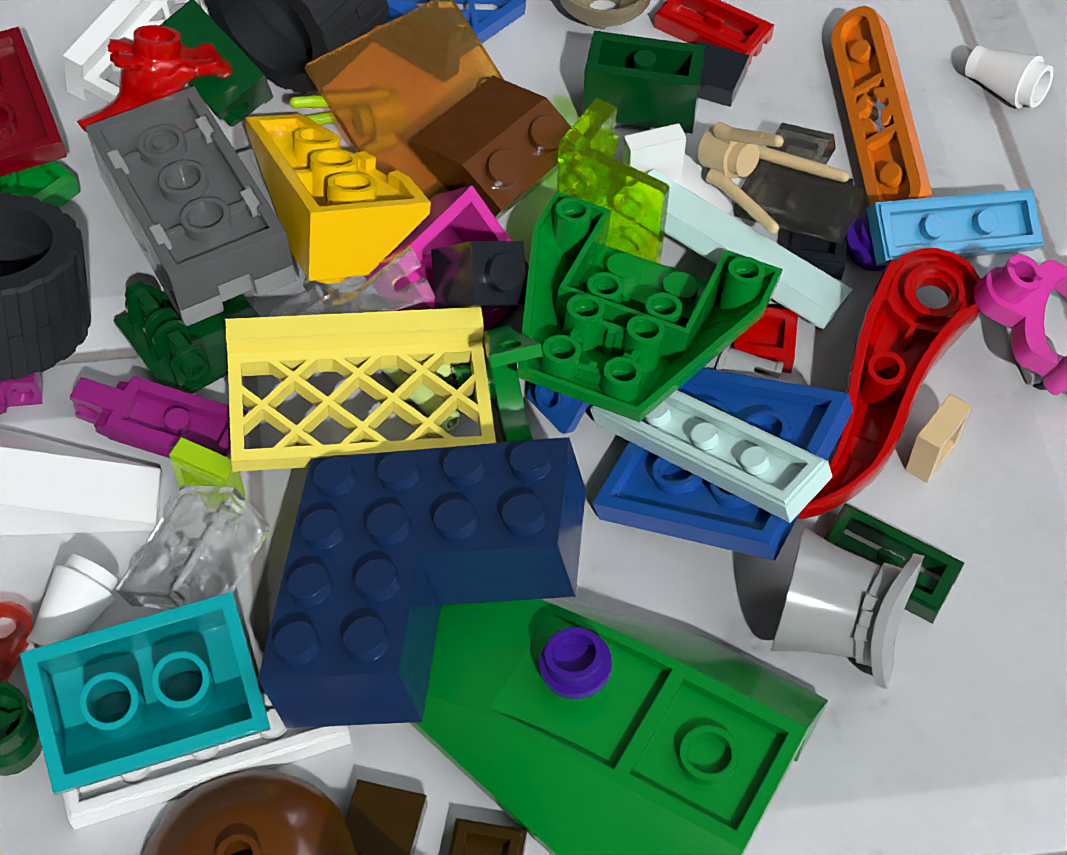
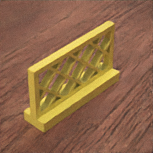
(355, 348)

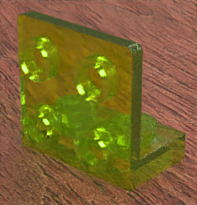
(593, 175)

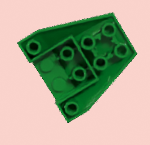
(623, 325)

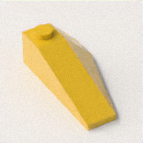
(332, 202)

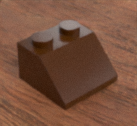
(496, 141)

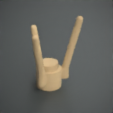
(736, 152)

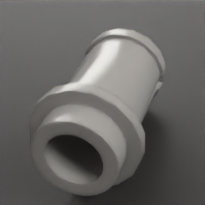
(744, 363)

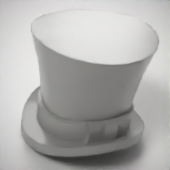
(845, 605)

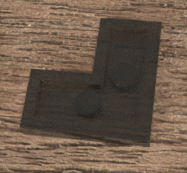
(801, 199)

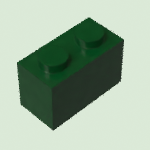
(645, 78)

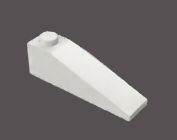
(72, 489)

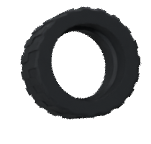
(291, 33)
(40, 286)

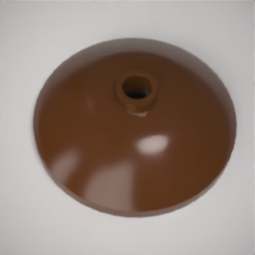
(255, 814)

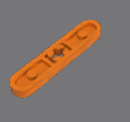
(867, 73)

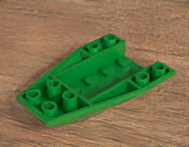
(653, 764)

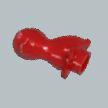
(156, 67)

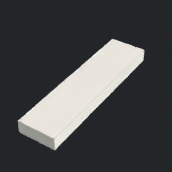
(184, 774)

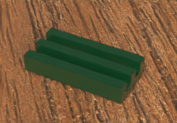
(928, 592)

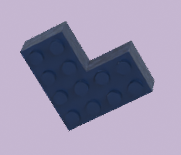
(390, 544)

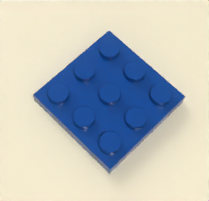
(676, 503)

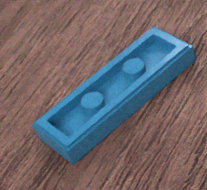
(959, 224)

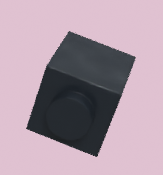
(479, 275)

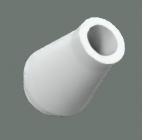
(1012, 75)
(72, 601)

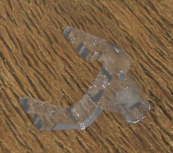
(373, 296)

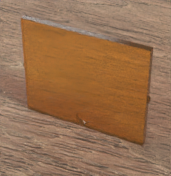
(402, 81)

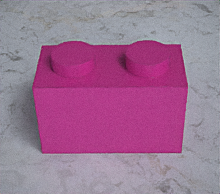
(452, 220)

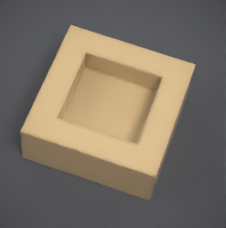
(938, 437)

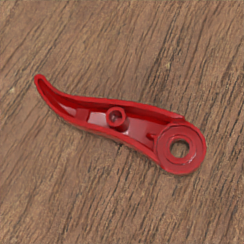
(890, 362)

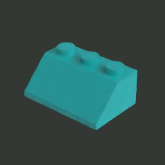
(144, 692)

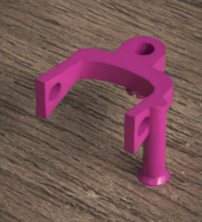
(1018, 299)

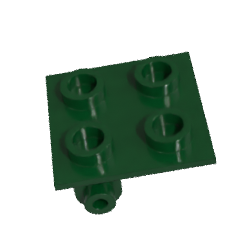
(173, 352)

